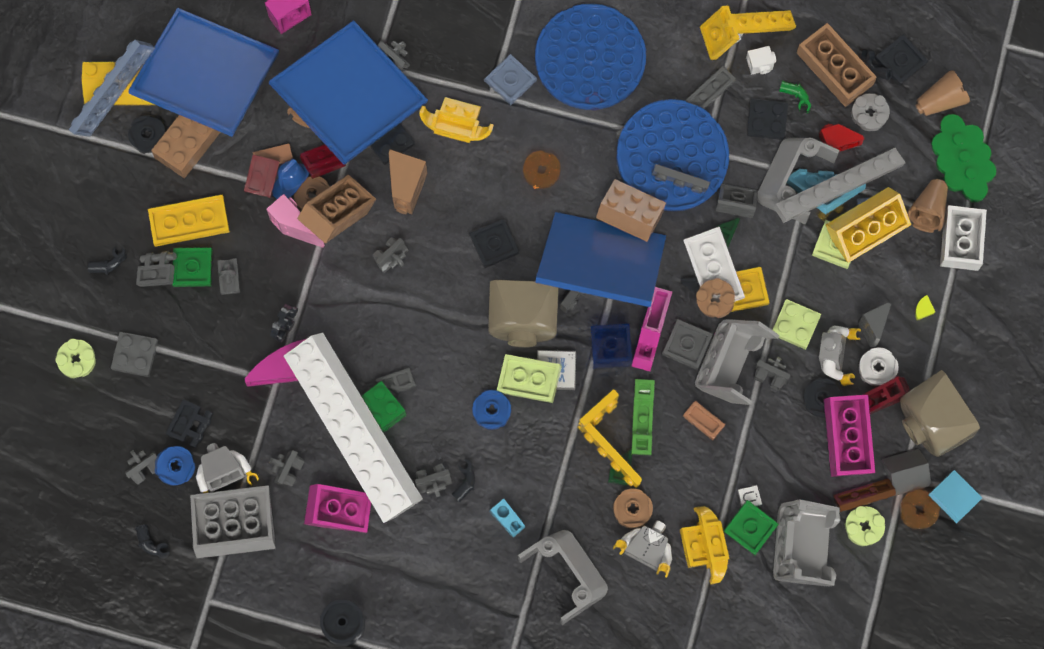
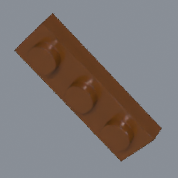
(864, 495)

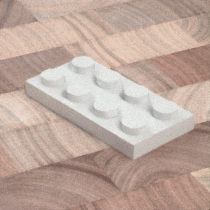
(712, 260)

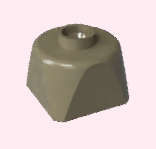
(522, 312)
(937, 415)

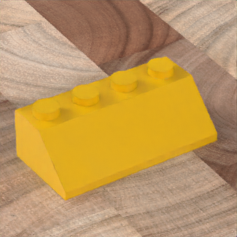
(93, 77)
(868, 224)

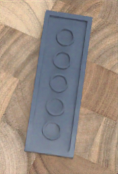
(111, 88)

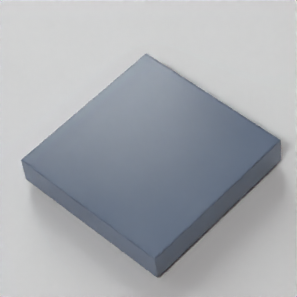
(510, 79)

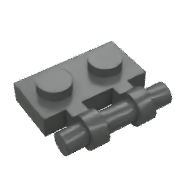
(156, 274)

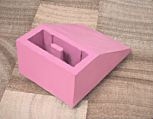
(284, 216)

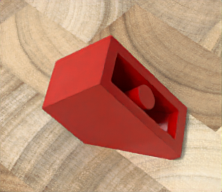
(840, 137)

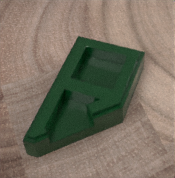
(728, 230)
(617, 477)

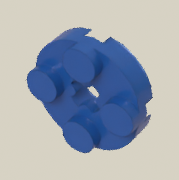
(500, 403)
(185, 463)

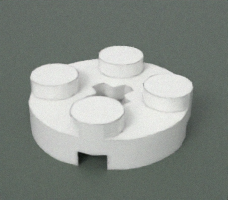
(871, 358)

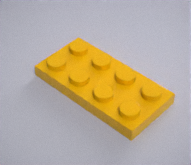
(188, 220)

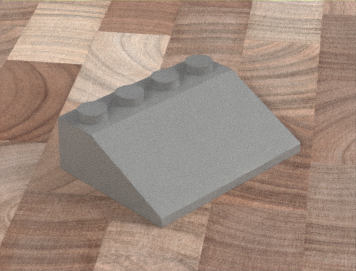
(232, 522)

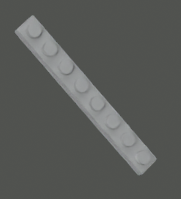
(839, 185)

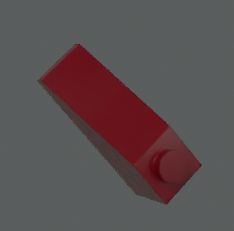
(887, 394)

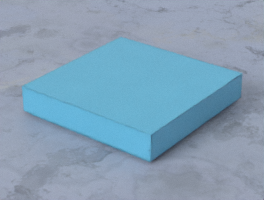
(955, 496)

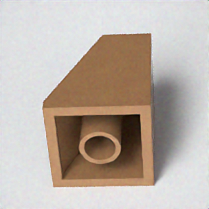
(406, 180)

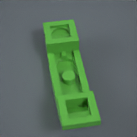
(642, 417)

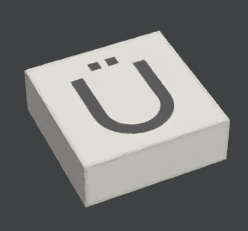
(750, 494)

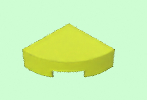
(924, 308)

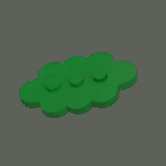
(963, 158)

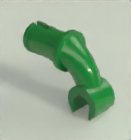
(799, 92)

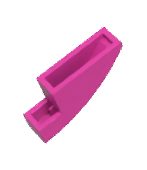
(651, 329)
(273, 368)

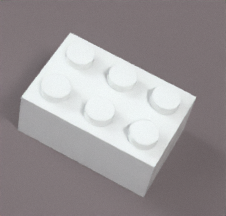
(963, 238)

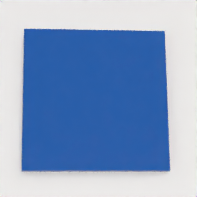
(204, 72)
(348, 92)
(600, 260)

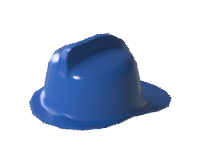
(290, 178)

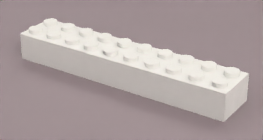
(353, 427)

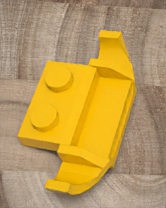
(456, 121)
(706, 544)

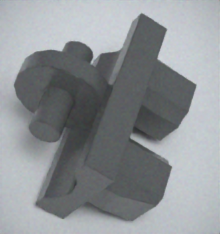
(394, 54)
(392, 256)
(228, 276)
(765, 369)
(290, 460)
(135, 471)
(433, 482)

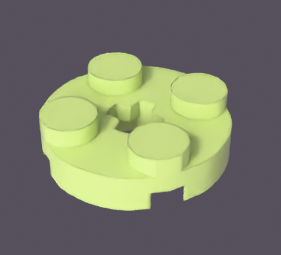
(76, 369)
(875, 522)

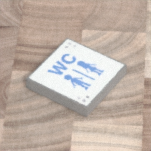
(567, 360)

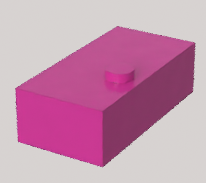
(849, 435)

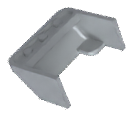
(774, 184)
(727, 356)
(592, 584)

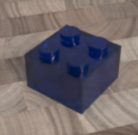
(611, 346)

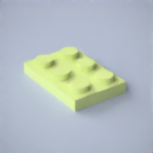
(529, 378)

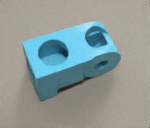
(507, 518)

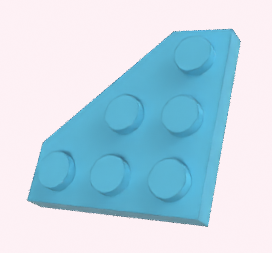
(803, 180)

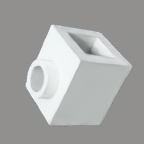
(761, 60)

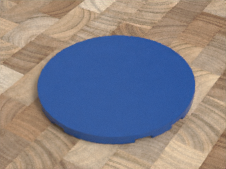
(588, 53)
(677, 138)

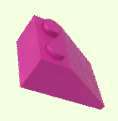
(337, 508)

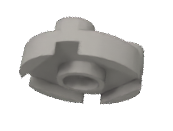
(873, 102)

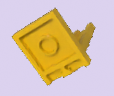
(723, 28)
(587, 425)

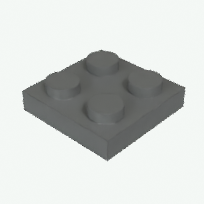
(687, 344)
(134, 354)

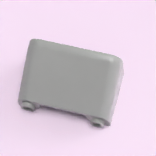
(803, 543)

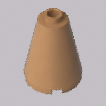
(943, 95)
(929, 208)

